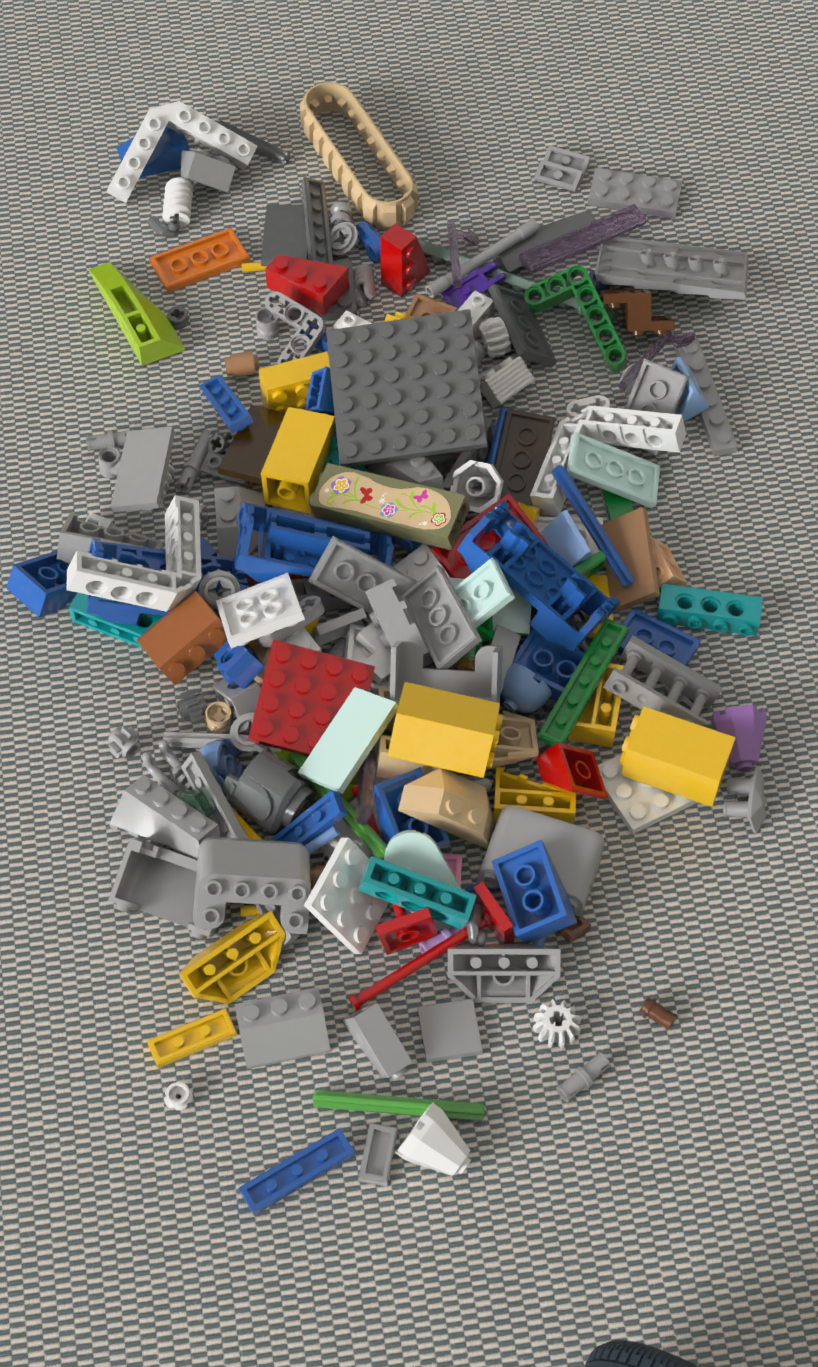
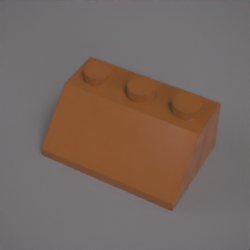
(184, 637)

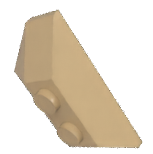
(450, 805)

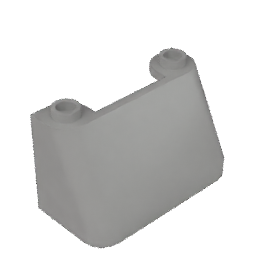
(572, 849)
(158, 884)

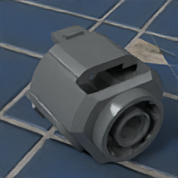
(270, 791)

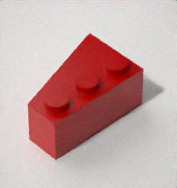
(401, 260)
(307, 281)

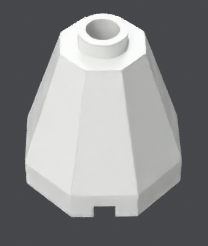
(479, 483)
(435, 1144)

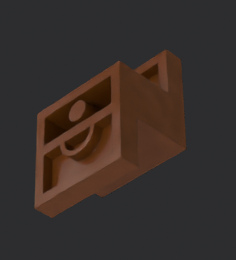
(636, 311)

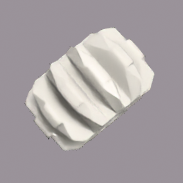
(495, 337)
(557, 1034)

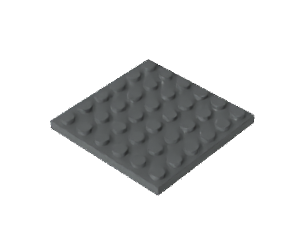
(406, 388)

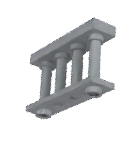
(667, 671)

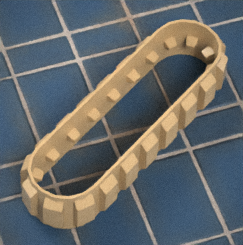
(338, 98)

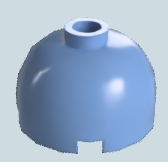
(523, 692)
(222, 759)

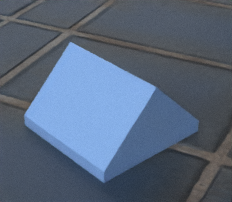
(692, 400)
(566, 539)

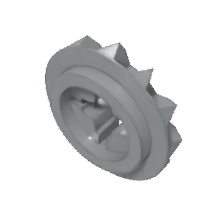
(336, 234)
(210, 581)
(238, 730)

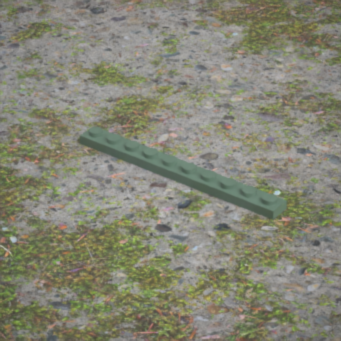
(519, 282)

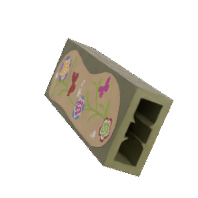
(389, 506)

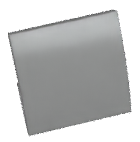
(562, 168)
(337, 627)

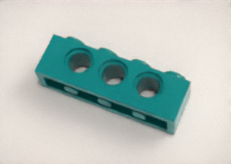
(721, 604)
(123, 632)
(416, 892)

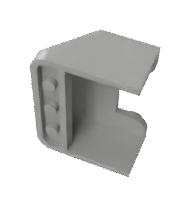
(482, 683)
(252, 874)

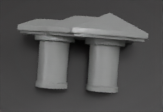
(755, 806)

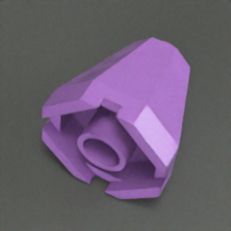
(748, 727)

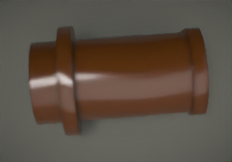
(658, 1013)

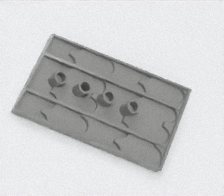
(673, 267)

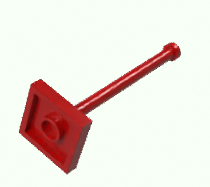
(492, 917)
(406, 929)

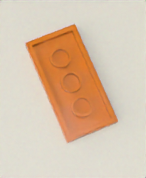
(199, 260)

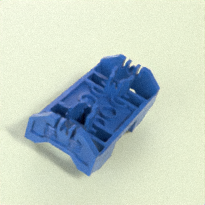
(153, 559)
(539, 577)

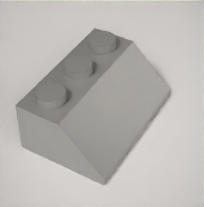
(282, 1028)

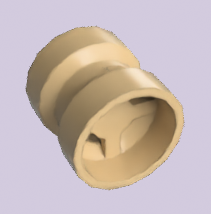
(219, 717)

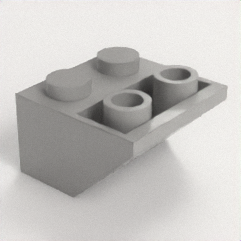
(207, 170)

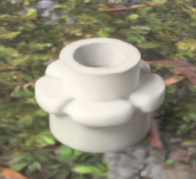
(178, 1089)

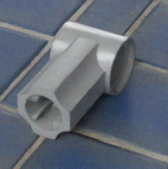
(109, 461)

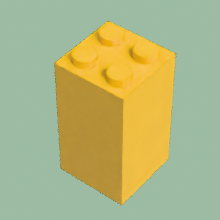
(297, 459)
(445, 730)
(676, 756)

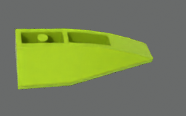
(139, 319)

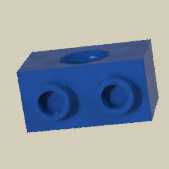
(238, 664)

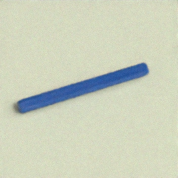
(593, 526)

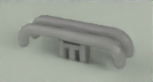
(179, 779)

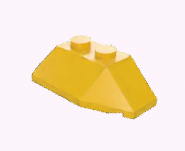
(236, 961)

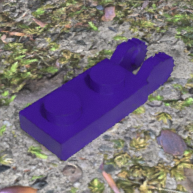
(473, 282)

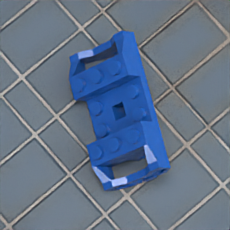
(297, 542)

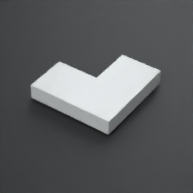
(380, 657)

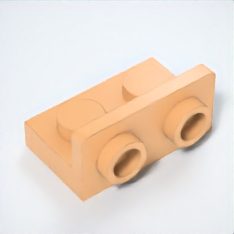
(666, 566)

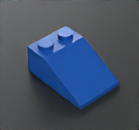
(165, 155)
(41, 584)
(548, 661)
(391, 820)
(533, 892)

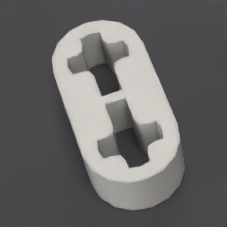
(580, 404)

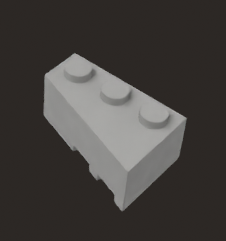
(393, 617)

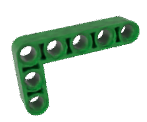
(588, 309)

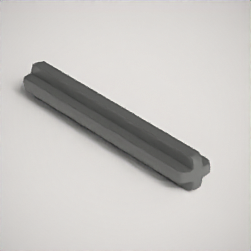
(262, 146)

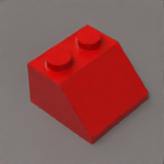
(572, 770)

